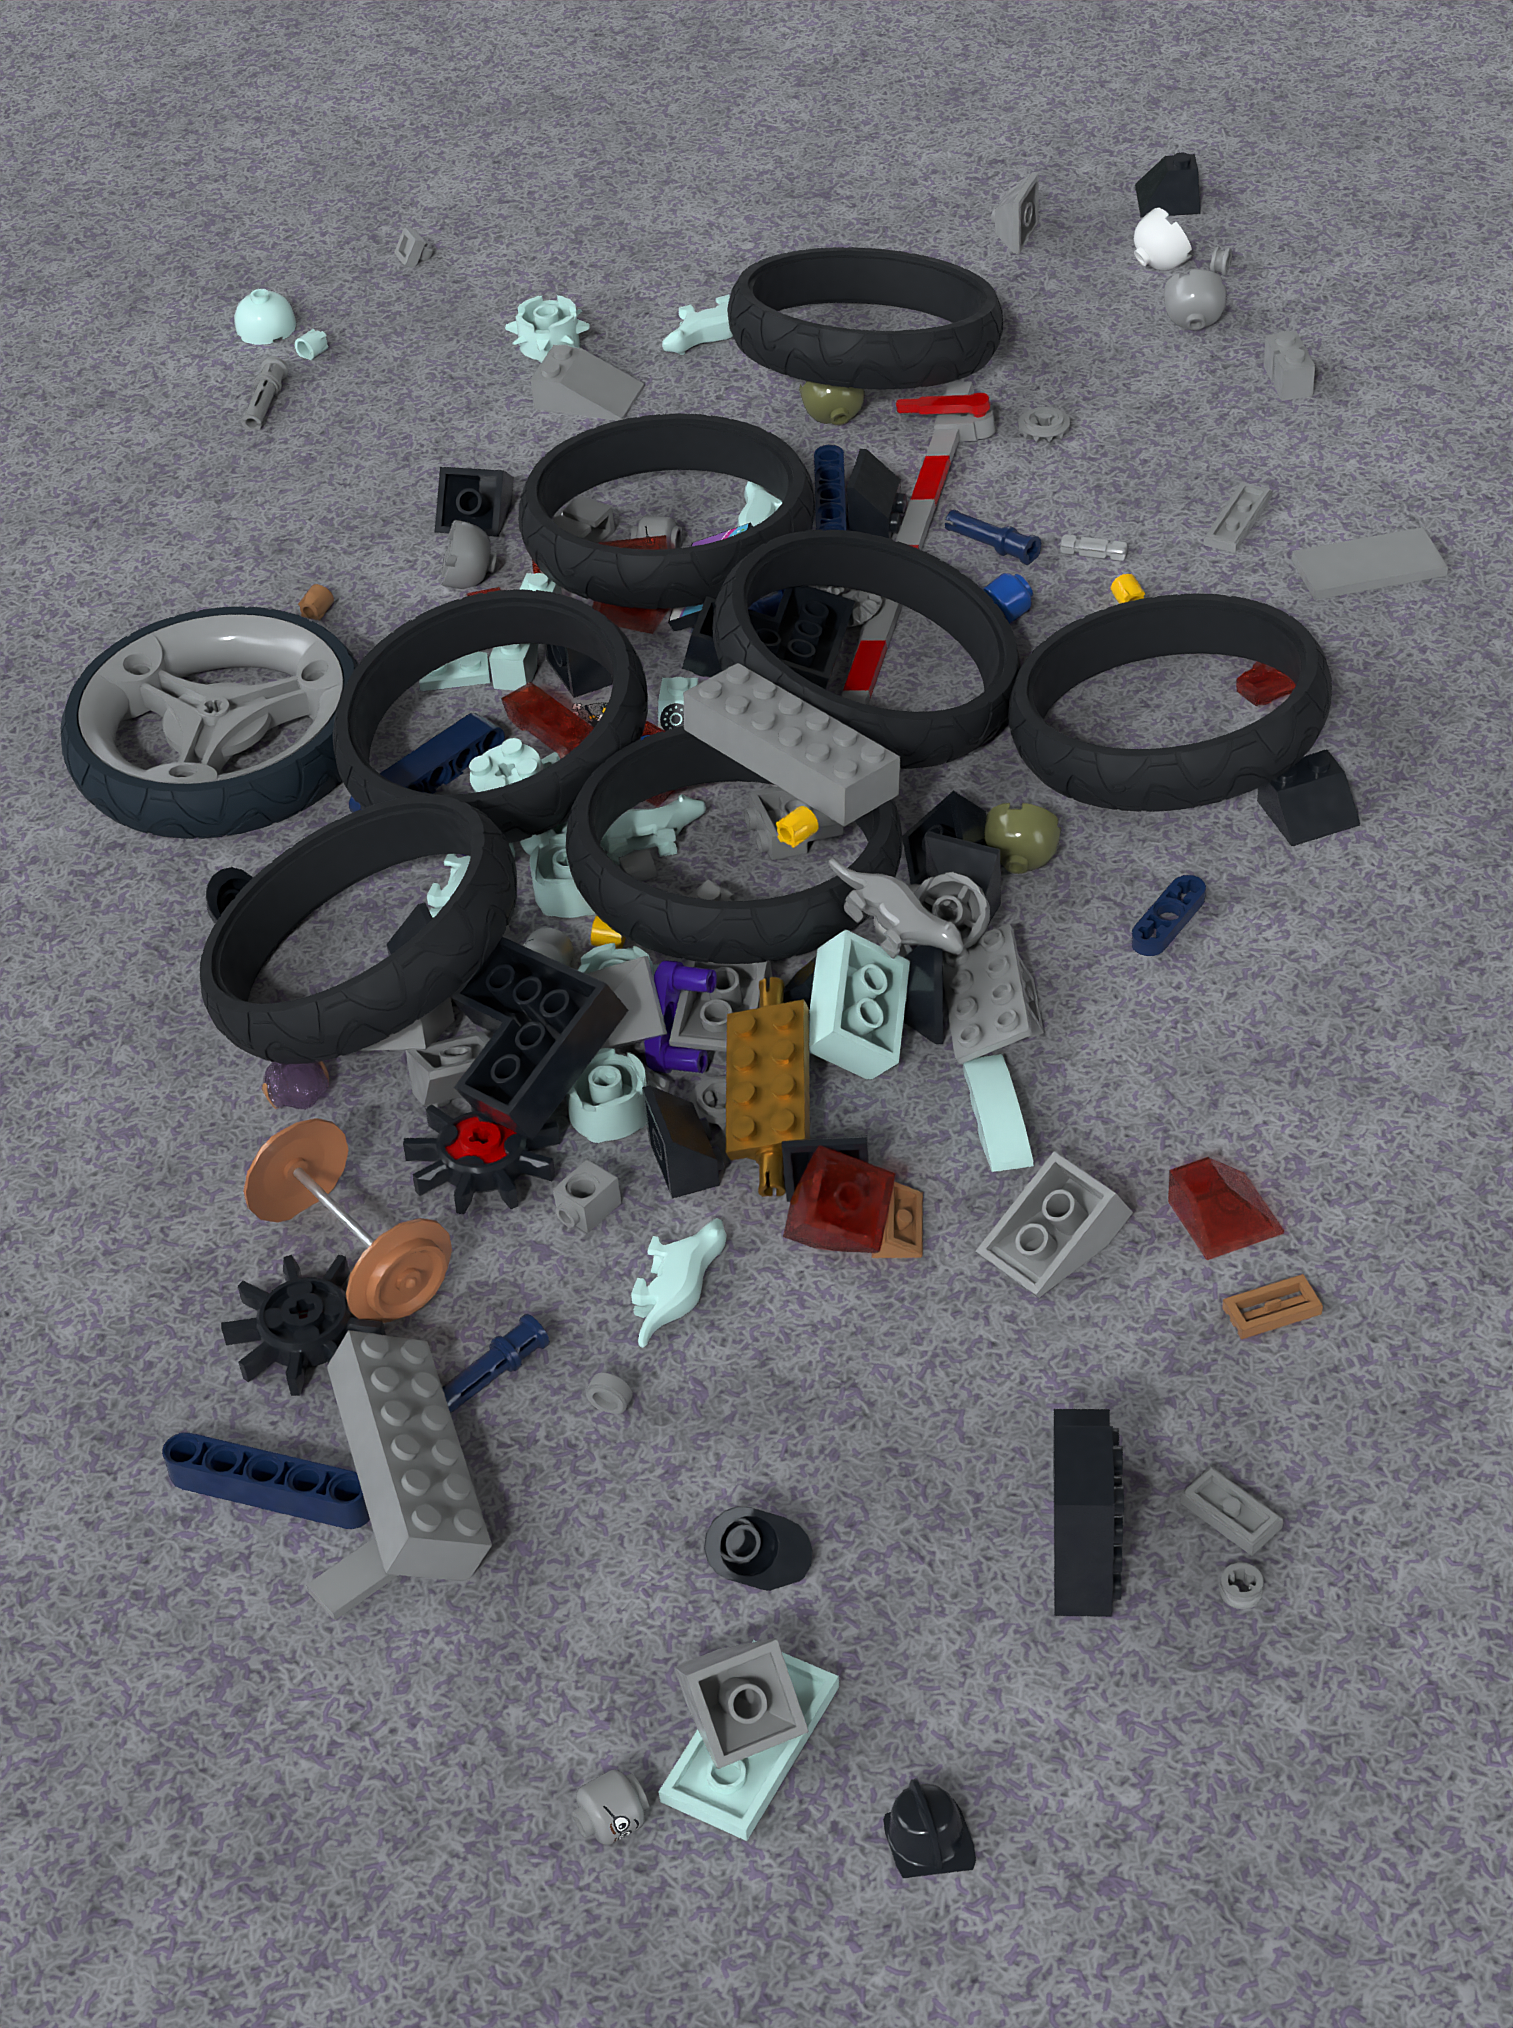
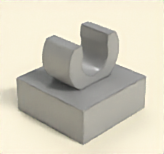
(412, 248)

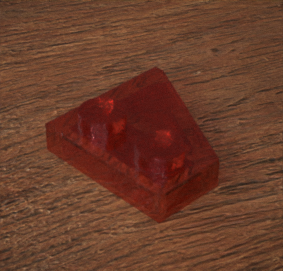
(1263, 684)

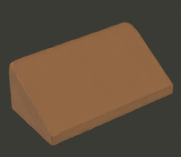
(903, 1225)

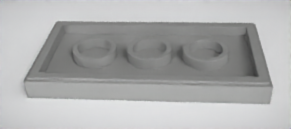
(1369, 563)

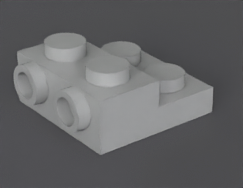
(770, 806)

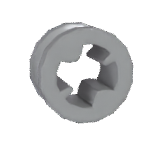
(1221, 260)
(1230, 1592)

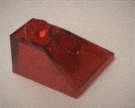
(840, 1204)
(1219, 1207)

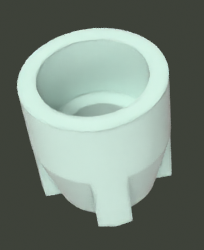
(311, 344)

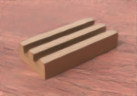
(1275, 1312)

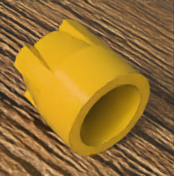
(1127, 588)
(797, 826)
(603, 934)

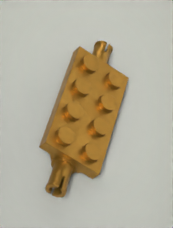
(767, 1082)

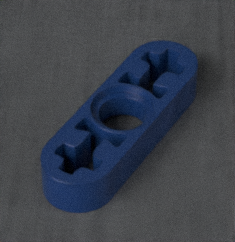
(1168, 902)

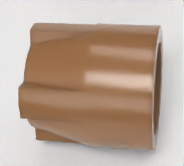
(316, 602)

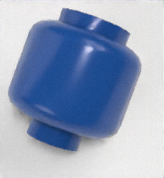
(1011, 595)

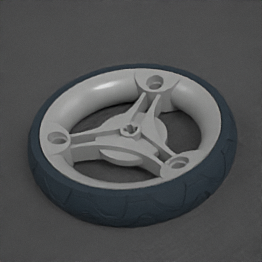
(208, 721)

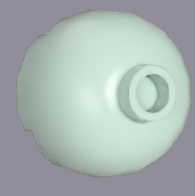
(264, 317)

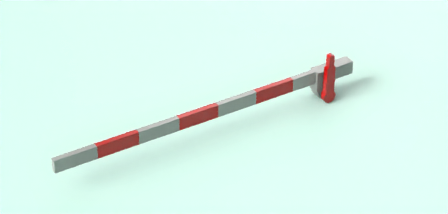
(959, 418)

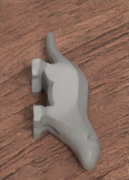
(896, 911)

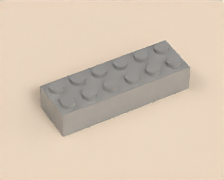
(791, 744)
(408, 1457)

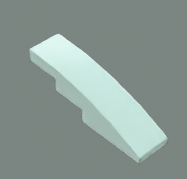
(997, 1113)

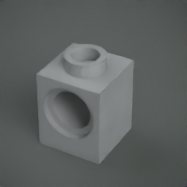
(586, 1196)

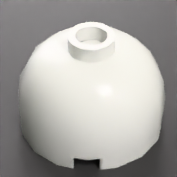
(1159, 242)

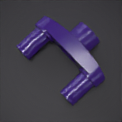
(669, 981)

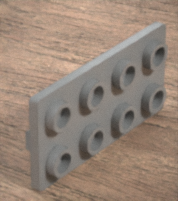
(989, 996)

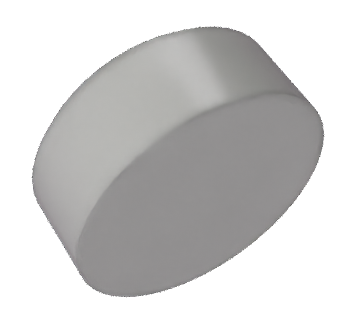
(609, 1393)

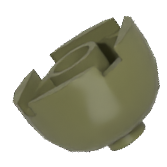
(831, 403)
(1023, 836)

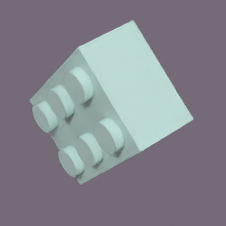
(857, 1005)

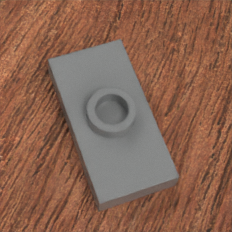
(1231, 1511)

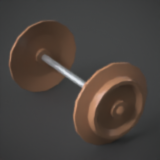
(396, 1269)

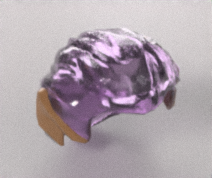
(295, 1084)

